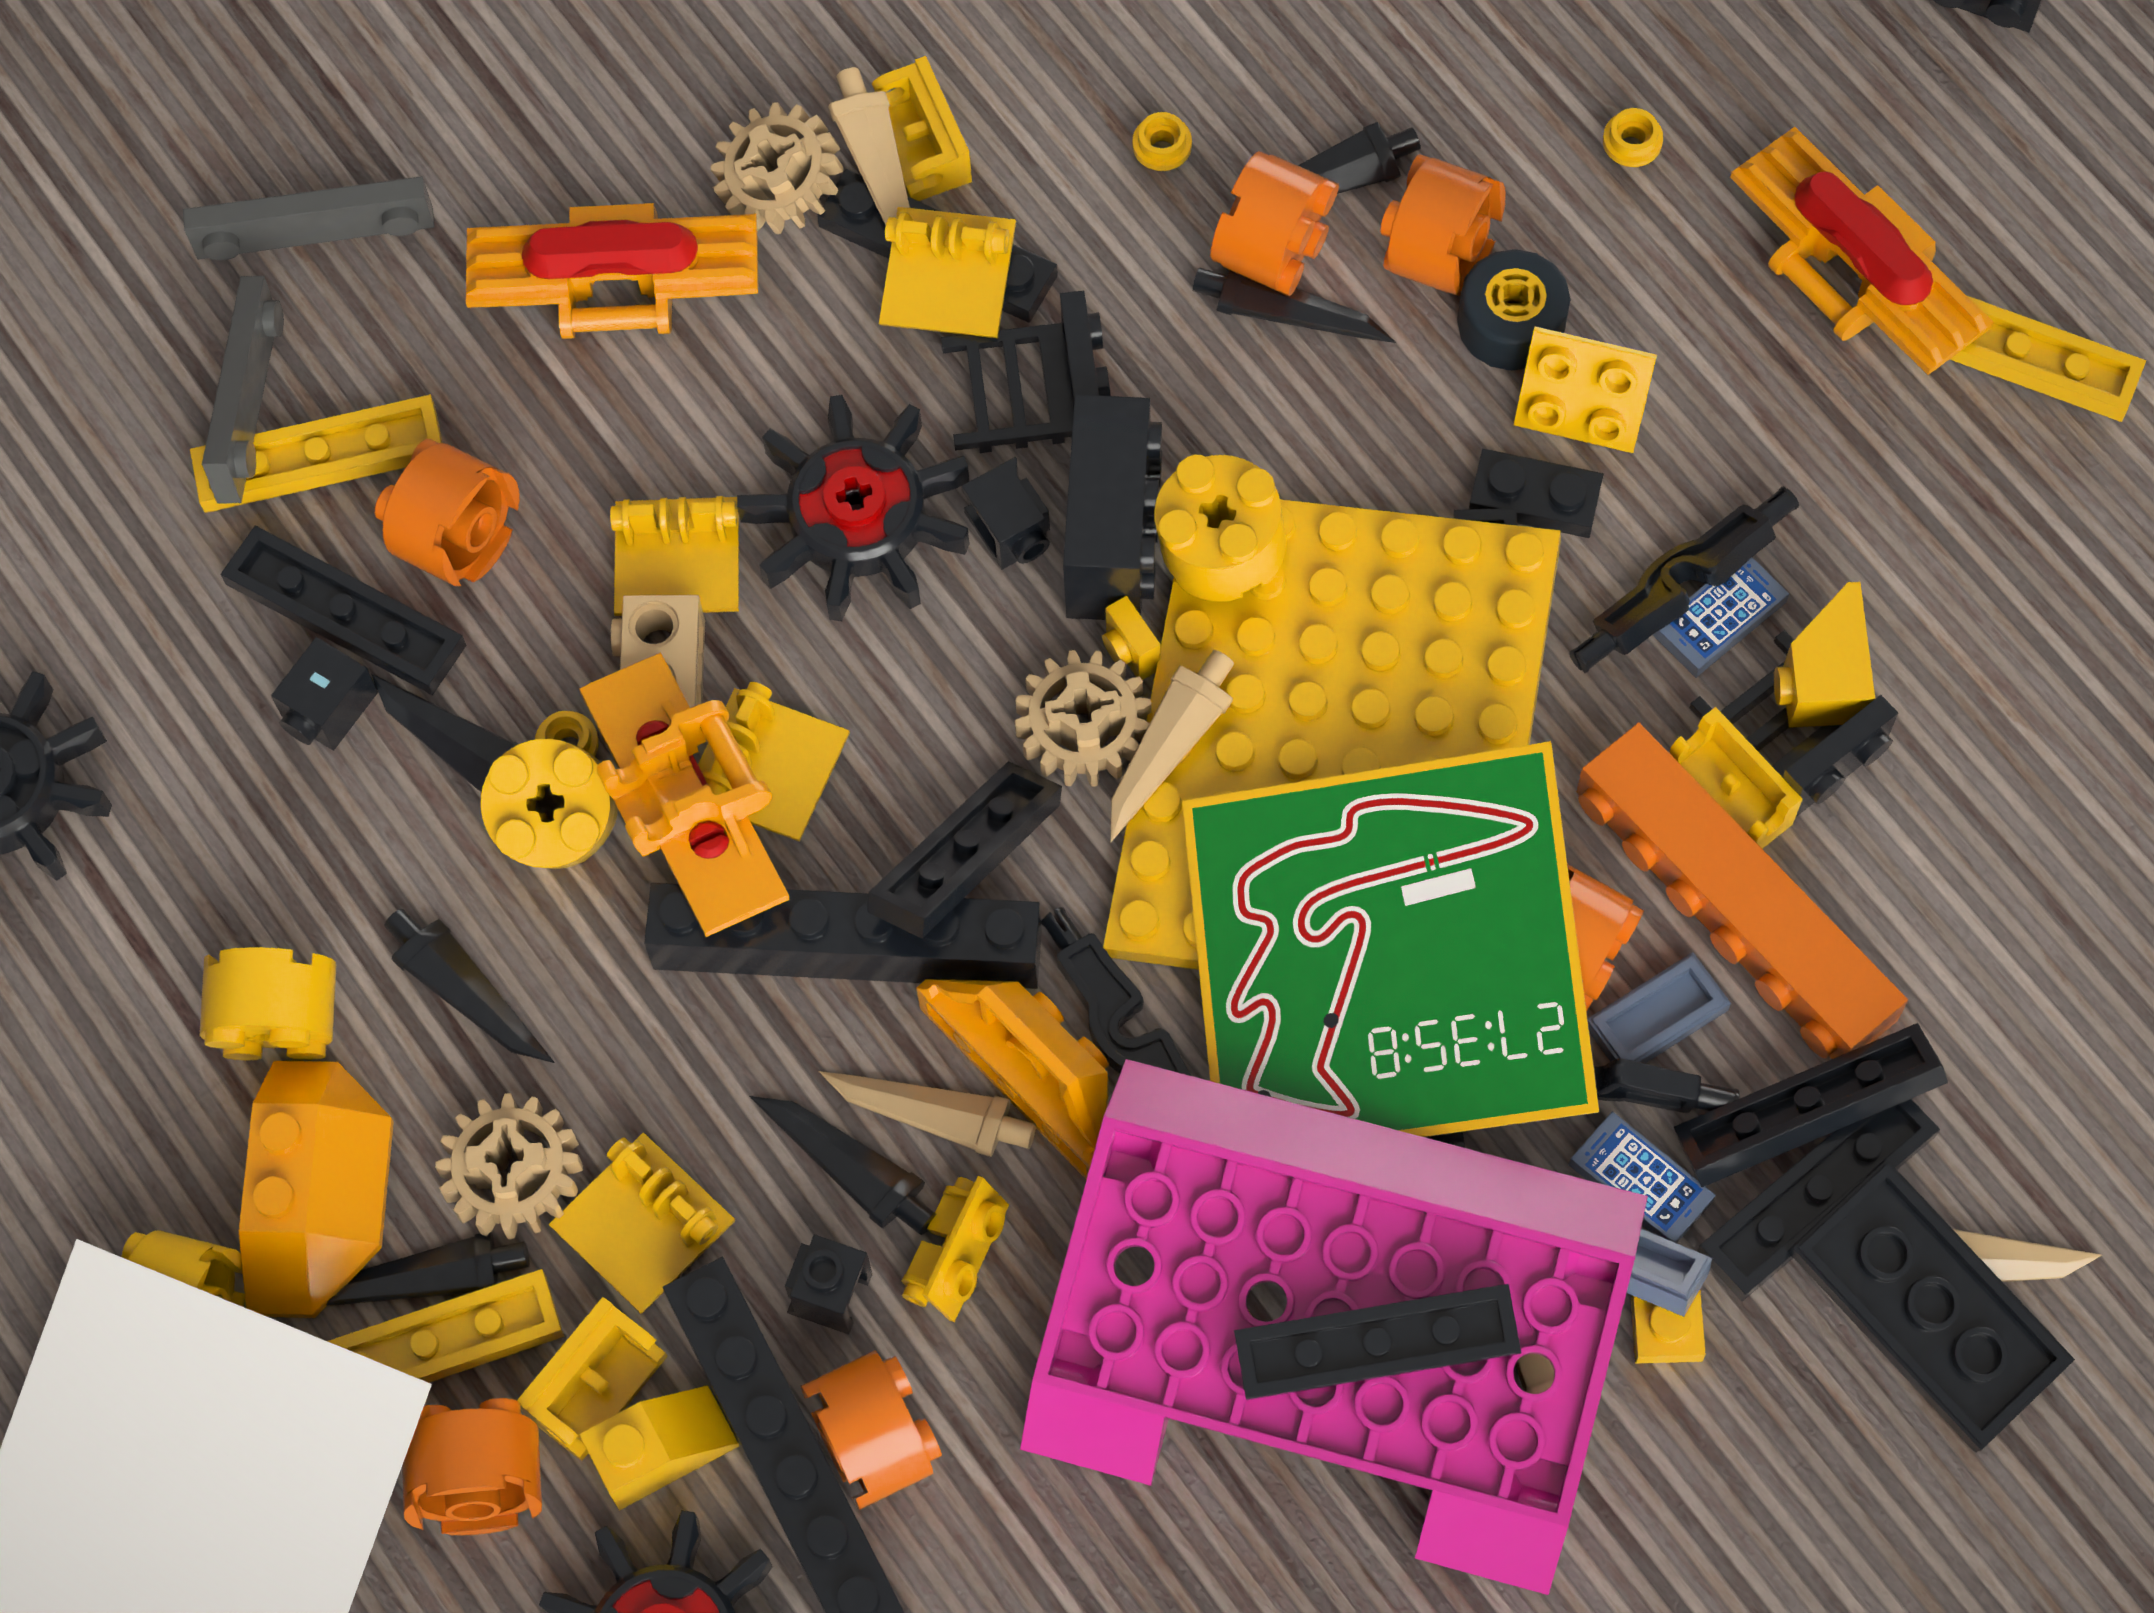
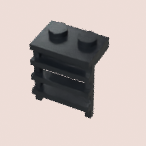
(1066, 368)
(1829, 754)

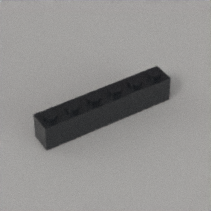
(838, 939)
(779, 1443)

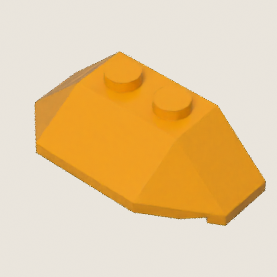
(1026, 1057)
(311, 1187)

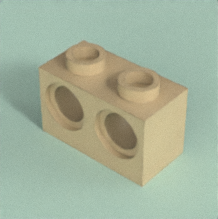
(681, 650)

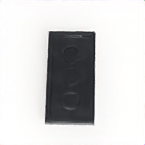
(1931, 1306)

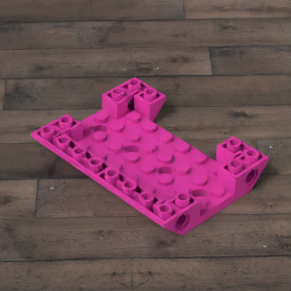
(1343, 1221)

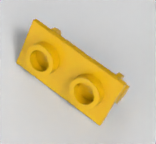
(970, 1220)

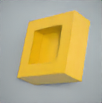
(1130, 638)
(1666, 1336)

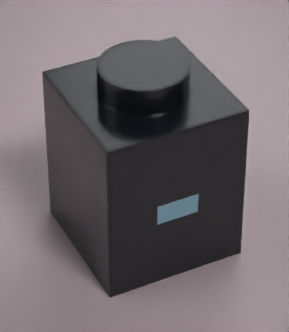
(323, 695)

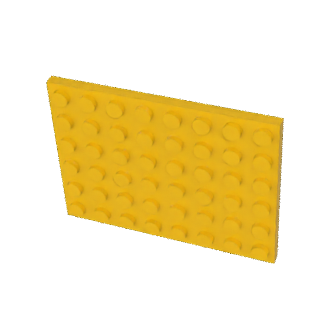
(1358, 656)

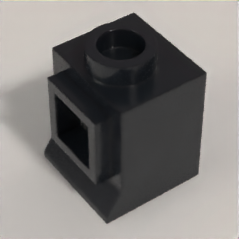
(1008, 515)
(825, 1281)

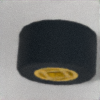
(1503, 331)

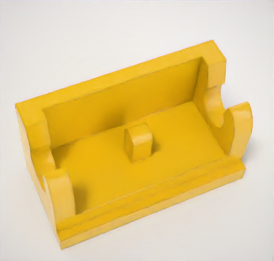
(925, 131)
(1738, 778)
(591, 1376)

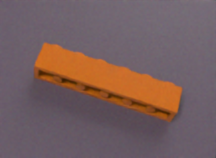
(1738, 895)

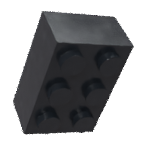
(1111, 505)

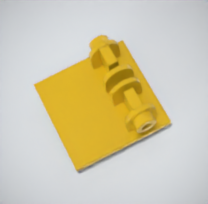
(946, 271)
(1584, 389)
(677, 550)
(785, 751)
(641, 1221)

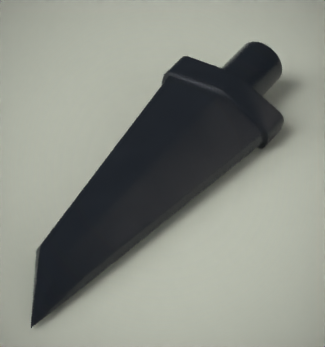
(1364, 157)
(1302, 309)
(454, 739)
(448, 971)
(863, 1174)
(436, 1272)

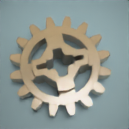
(802, 164)
(1056, 721)
(483, 1164)

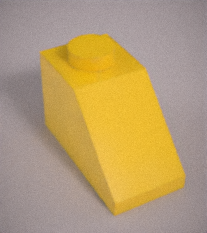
(1828, 665)
(657, 1443)

